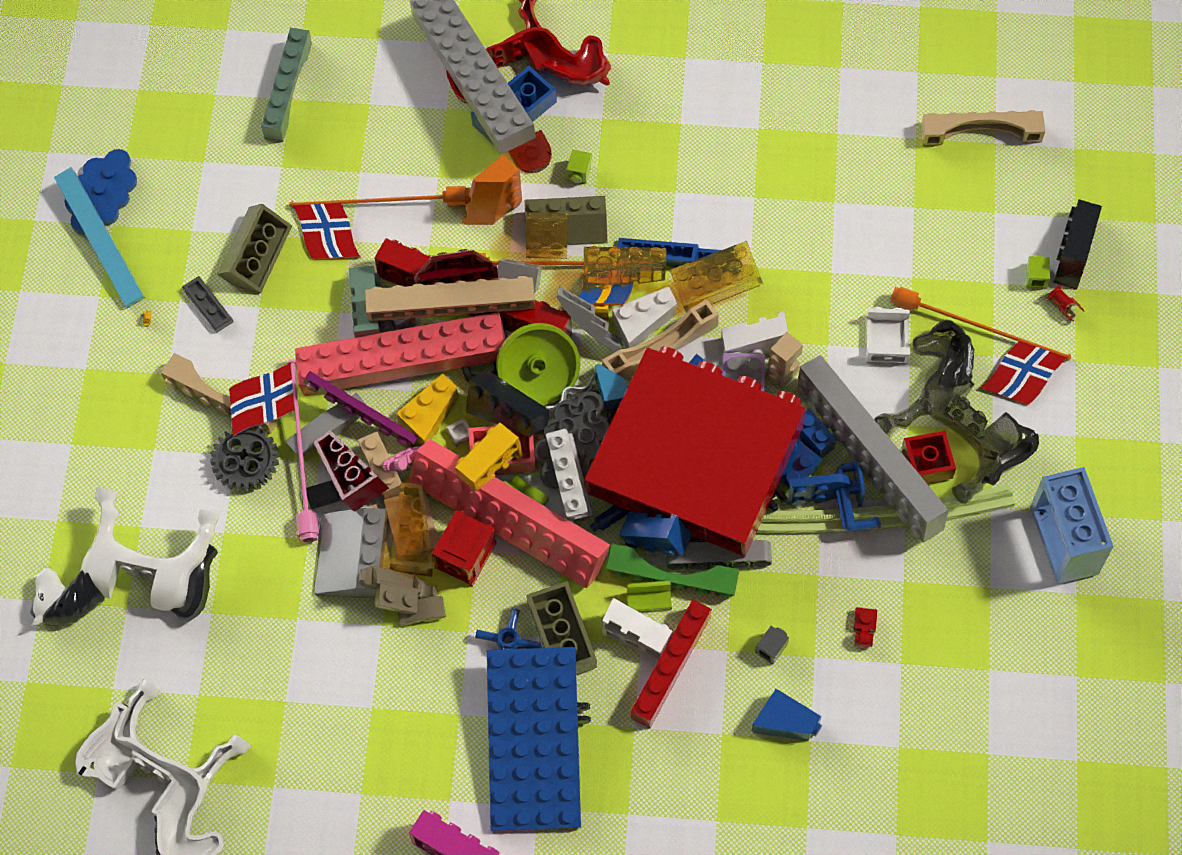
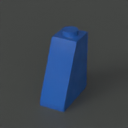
(787, 718)

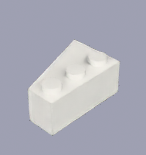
(643, 316)
(754, 338)
(635, 629)

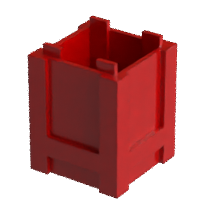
(464, 547)

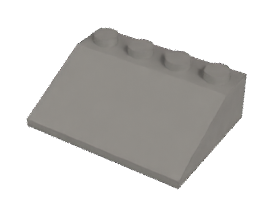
(347, 545)

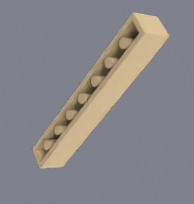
(450, 298)

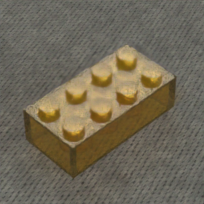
(717, 276)

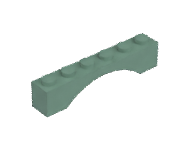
(278, 108)

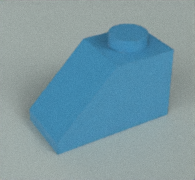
(610, 387)

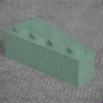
(360, 280)

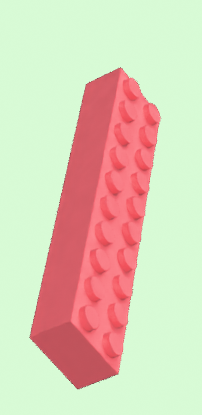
(403, 352)
(513, 516)

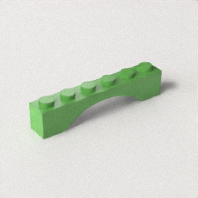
(718, 579)

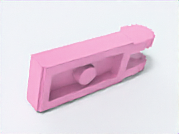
(400, 460)

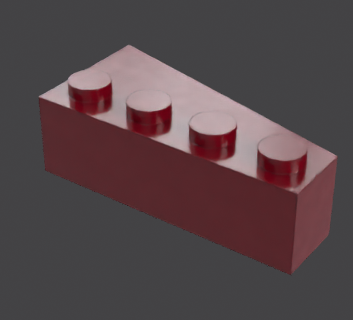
(350, 475)

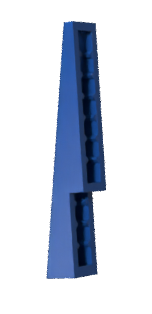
(676, 253)

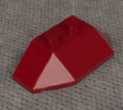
(456, 266)

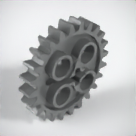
(244, 459)

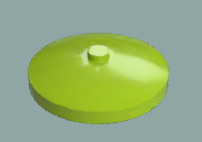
(539, 362)

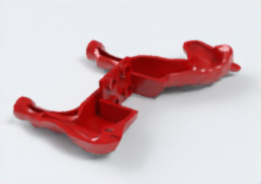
(547, 54)

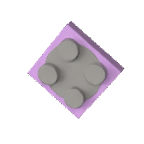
(746, 365)

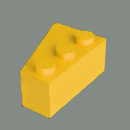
(429, 409)
(488, 457)

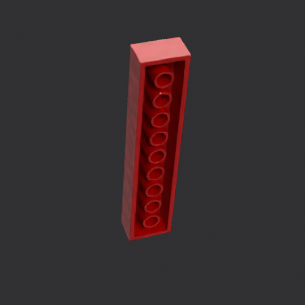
(400, 265)

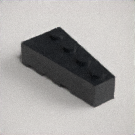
(504, 404)

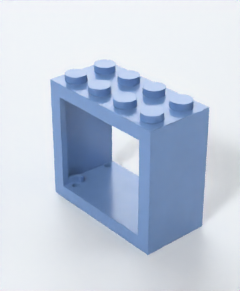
(1071, 525)

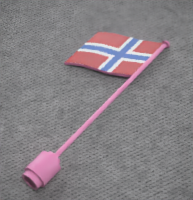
(264, 401)

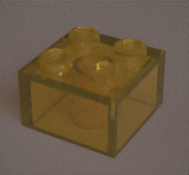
(547, 235)

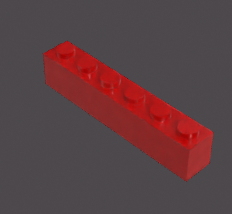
(671, 663)

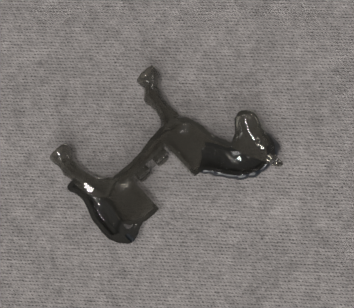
(946, 401)

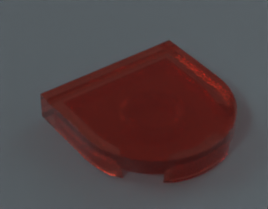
(532, 155)

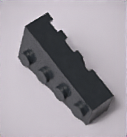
(1076, 243)

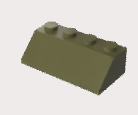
(585, 216)
(255, 249)

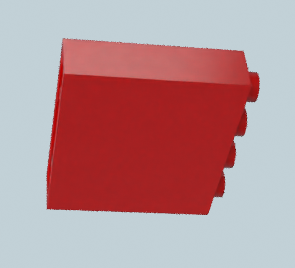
(696, 448)

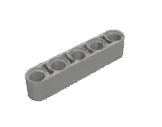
(706, 556)

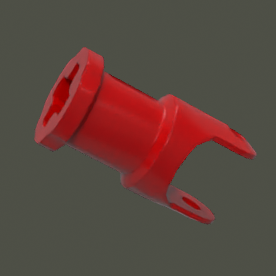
(1063, 301)

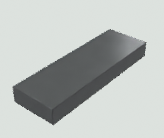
(207, 304)

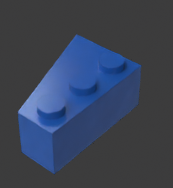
(656, 533)

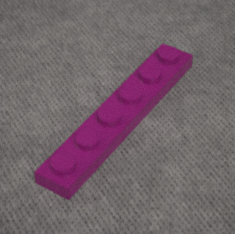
(367, 414)

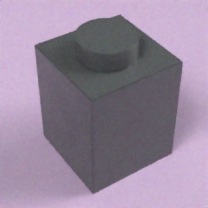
(772, 644)

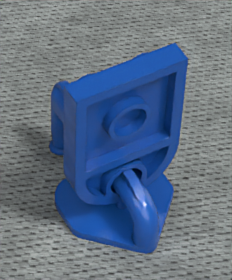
(832, 487)

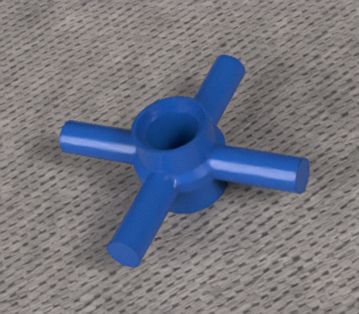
(509, 631)

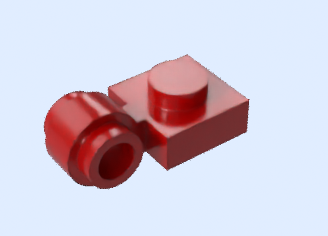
(865, 622)

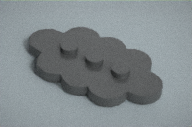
(588, 429)

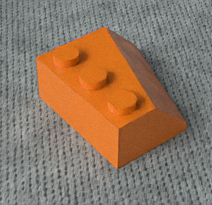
(494, 193)

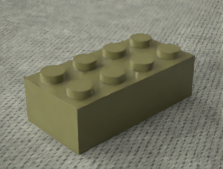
(561, 624)

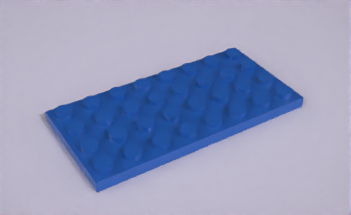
(533, 739)

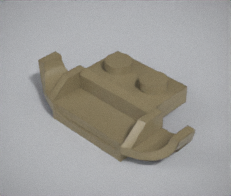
(396, 589)

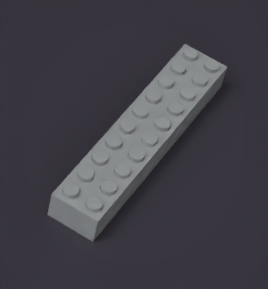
(474, 73)
(872, 449)

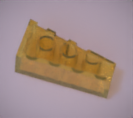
(622, 266)

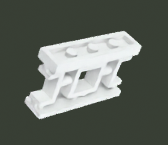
(569, 474)

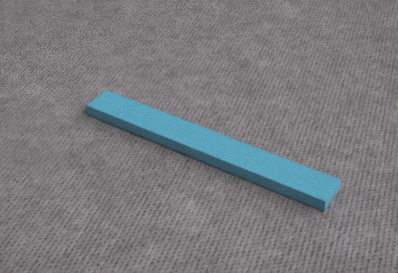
(99, 237)

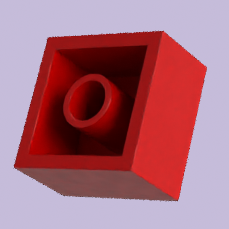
(930, 456)

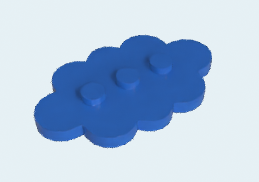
(107, 186)

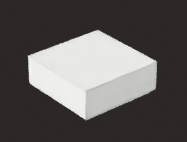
(459, 432)

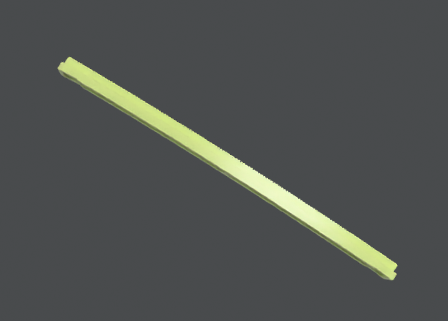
(829, 520)

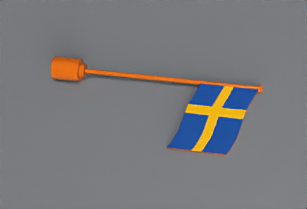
(611, 296)

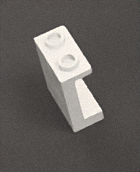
(887, 335)

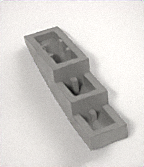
(585, 317)
(333, 419)

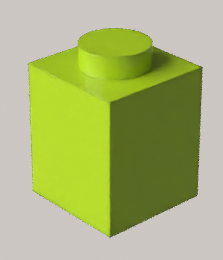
(579, 166)
(1037, 271)

